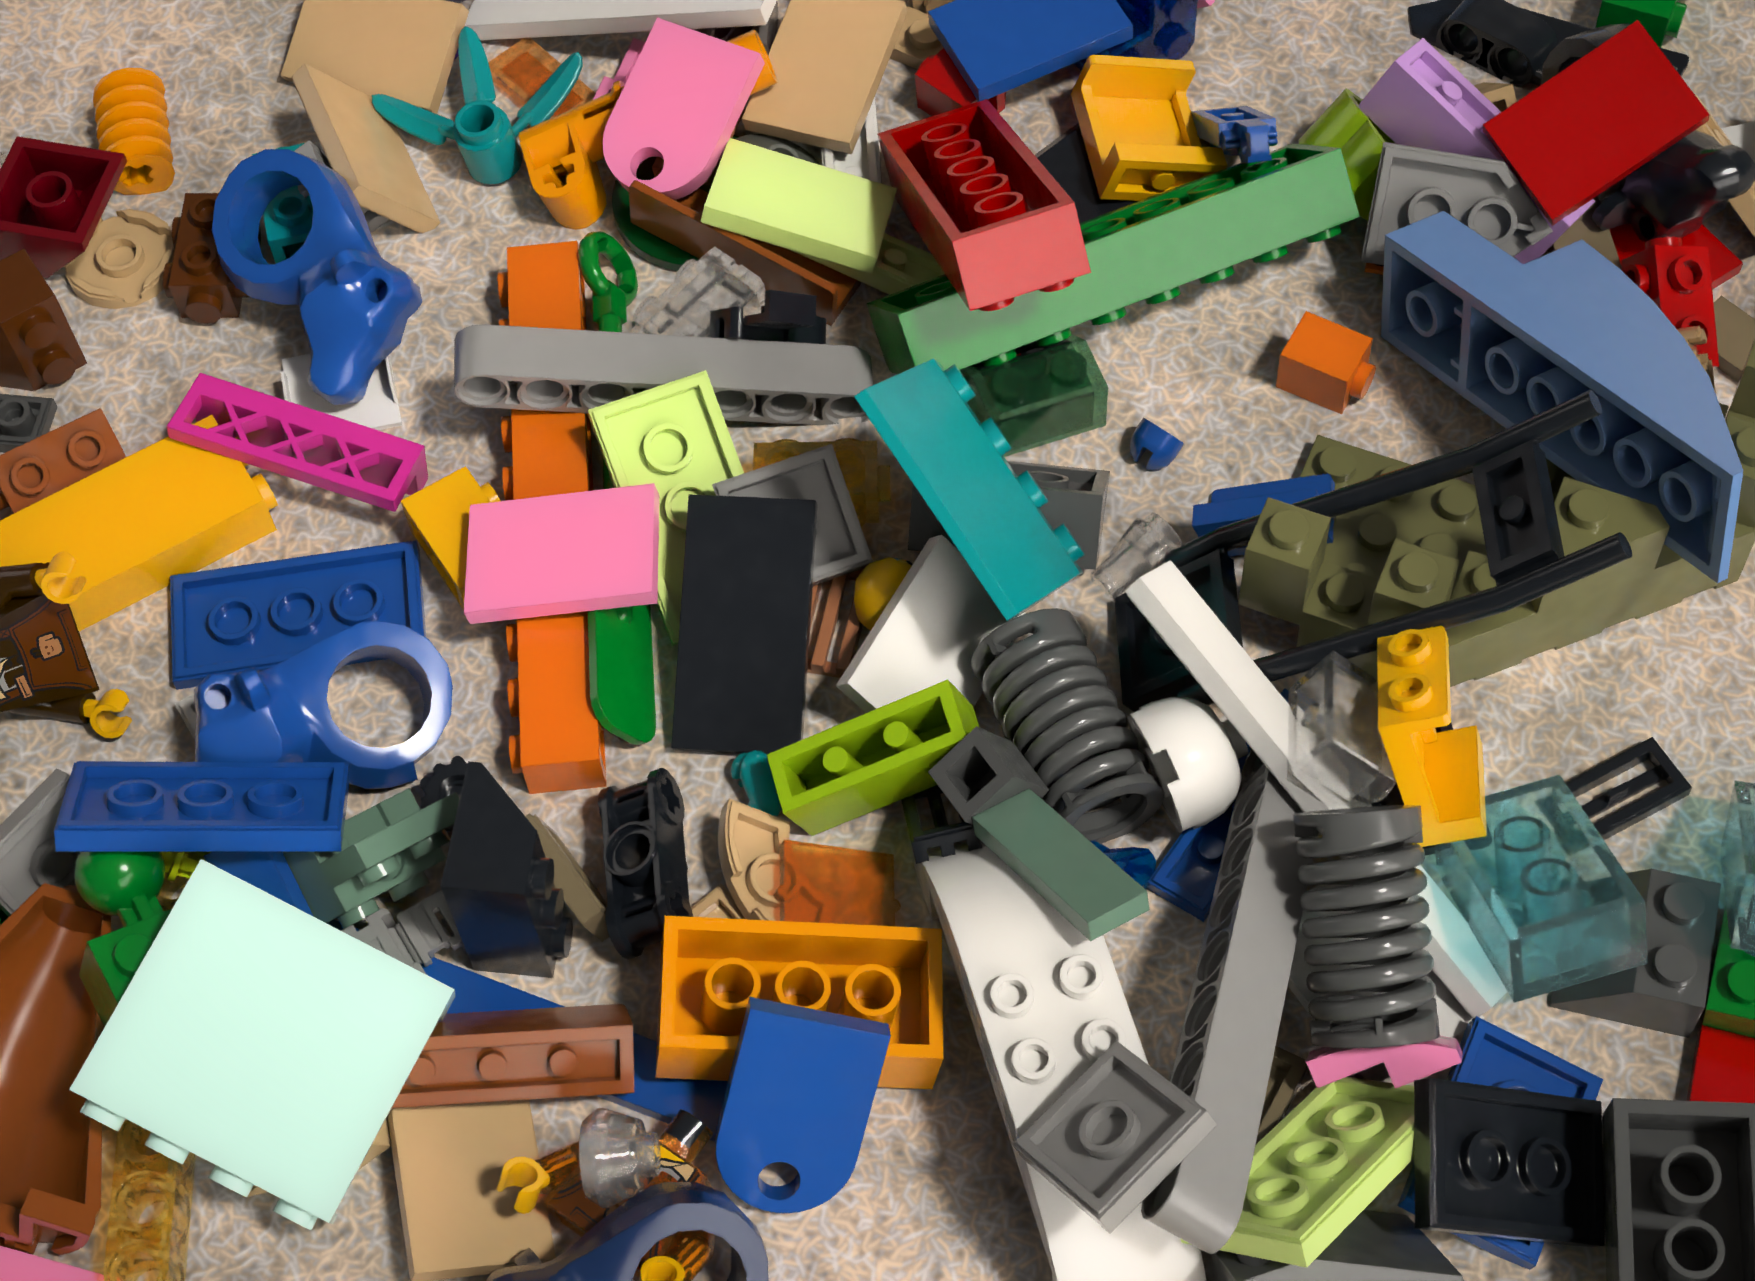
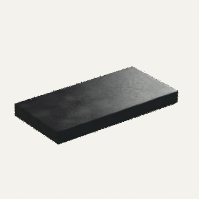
(744, 624)

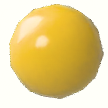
(876, 587)

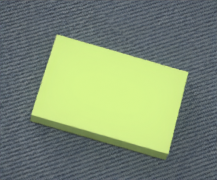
(799, 205)

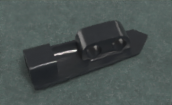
(1500, 36)

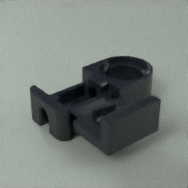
(782, 319)

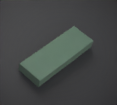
(1061, 864)

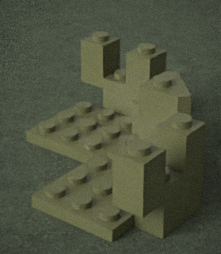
(1434, 550)

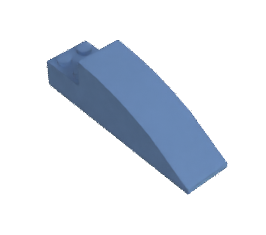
(1561, 326)

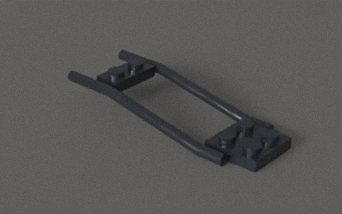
(1518, 536)

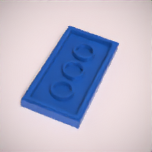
(279, 607)
(203, 807)

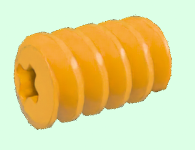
(135, 123)

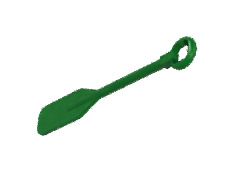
(618, 637)

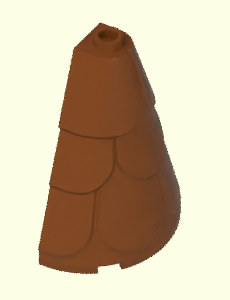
(45, 1037)

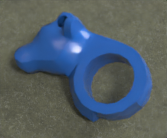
(345, 291)
(286, 712)

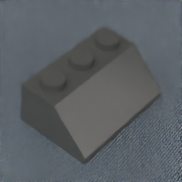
(1074, 498)

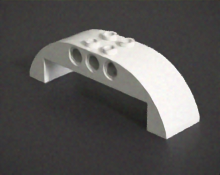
(1042, 1017)

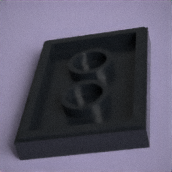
(1508, 1163)

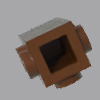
(196, 275)

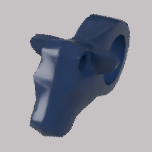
(625, 1235)

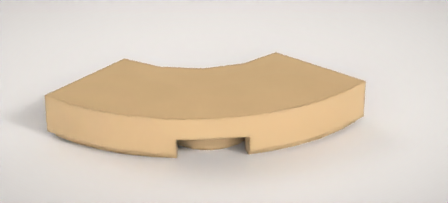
(751, 858)

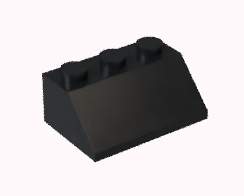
(502, 884)

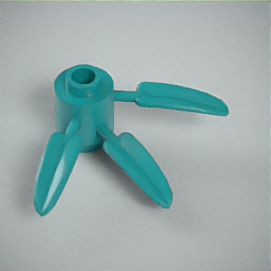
(480, 126)

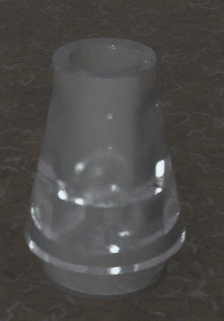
(1135, 554)

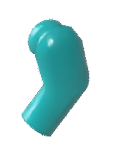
(757, 780)

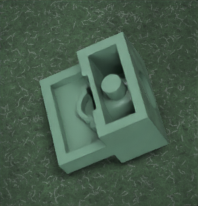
(380, 853)

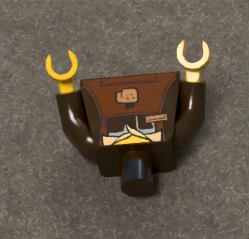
(43, 653)

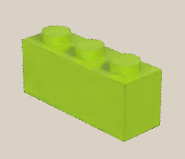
(870, 758)

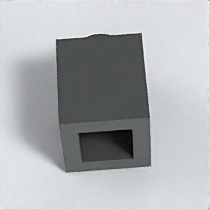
(984, 773)

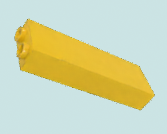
(142, 522)

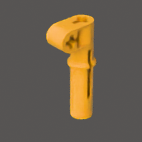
(574, 144)

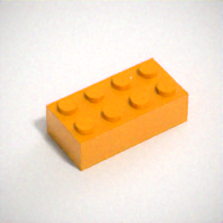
(836, 968)

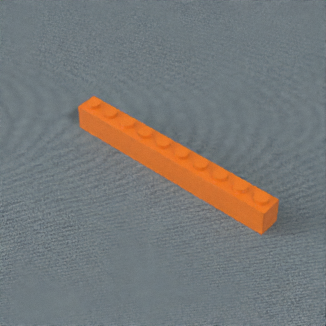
(551, 455)

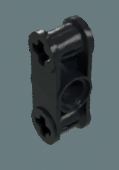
(643, 860)

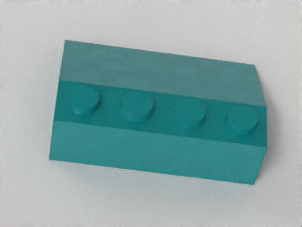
(972, 486)

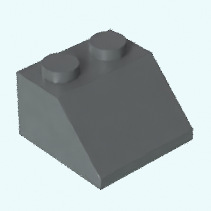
(1674, 984)

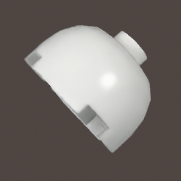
(1191, 757)

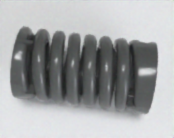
(1067, 723)
(1387, 914)

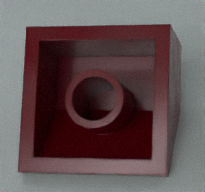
(54, 199)

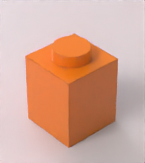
(1326, 363)

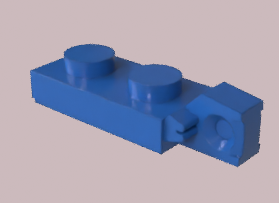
(1238, 131)

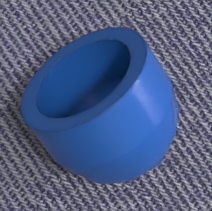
(1161, 443)

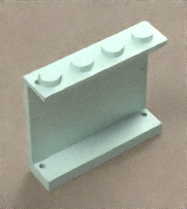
(261, 1044)

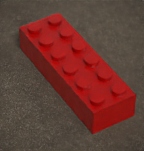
(984, 206)

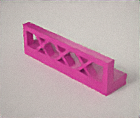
(300, 443)

